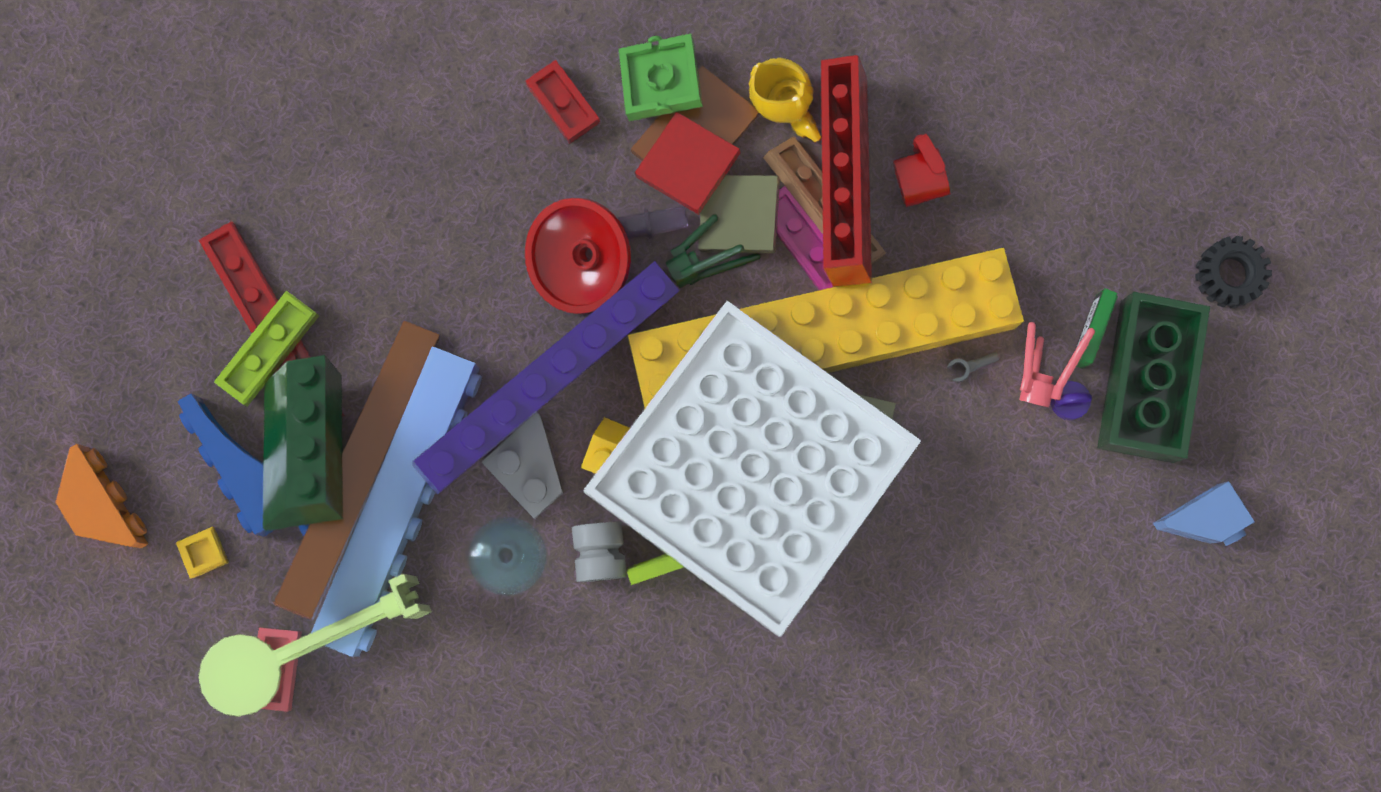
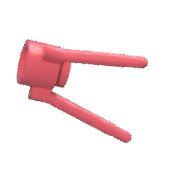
(1038, 387)

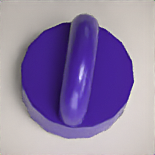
(1073, 402)

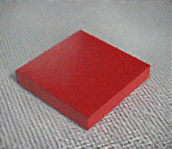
(687, 163)

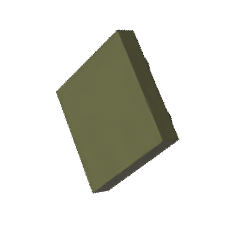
(745, 214)

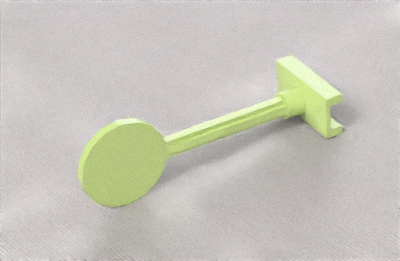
(245, 672)

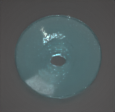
(527, 559)

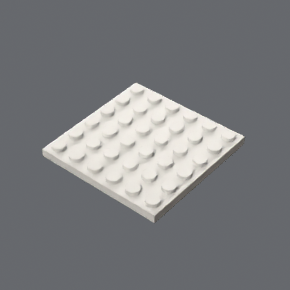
(752, 468)

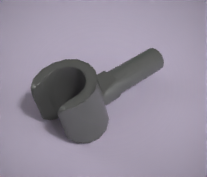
(973, 365)

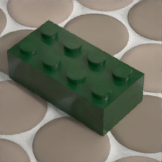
(1154, 377)

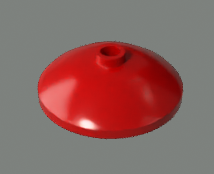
(558, 258)

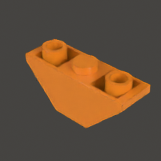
(94, 503)

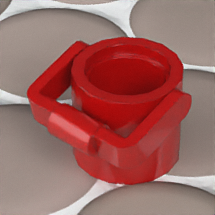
(922, 174)

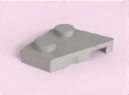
(527, 467)

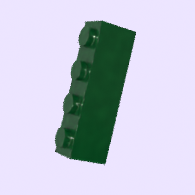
(303, 444)

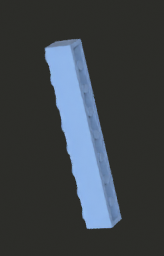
(397, 497)

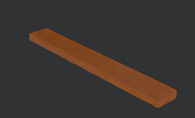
(361, 463)

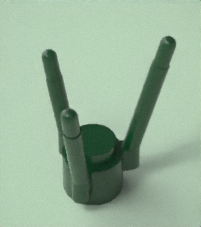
(689, 269)

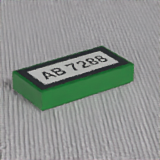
(1098, 320)

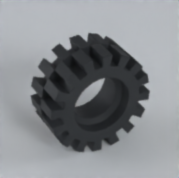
(1249, 257)

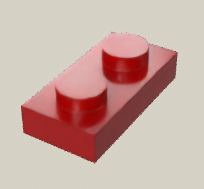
(562, 101)

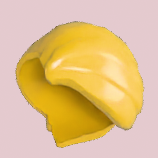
(792, 106)

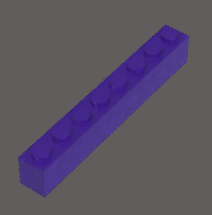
(544, 378)

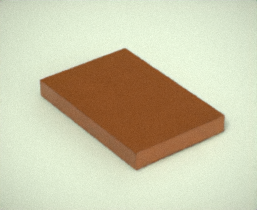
(722, 113)

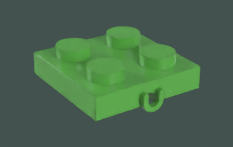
(660, 77)

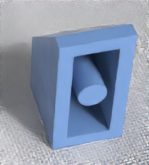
(1209, 517)

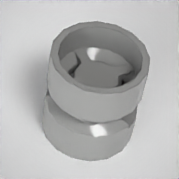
(599, 551)

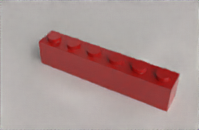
(845, 172)

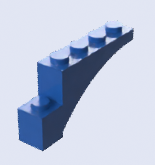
(238, 469)

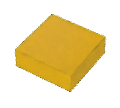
(202, 552)

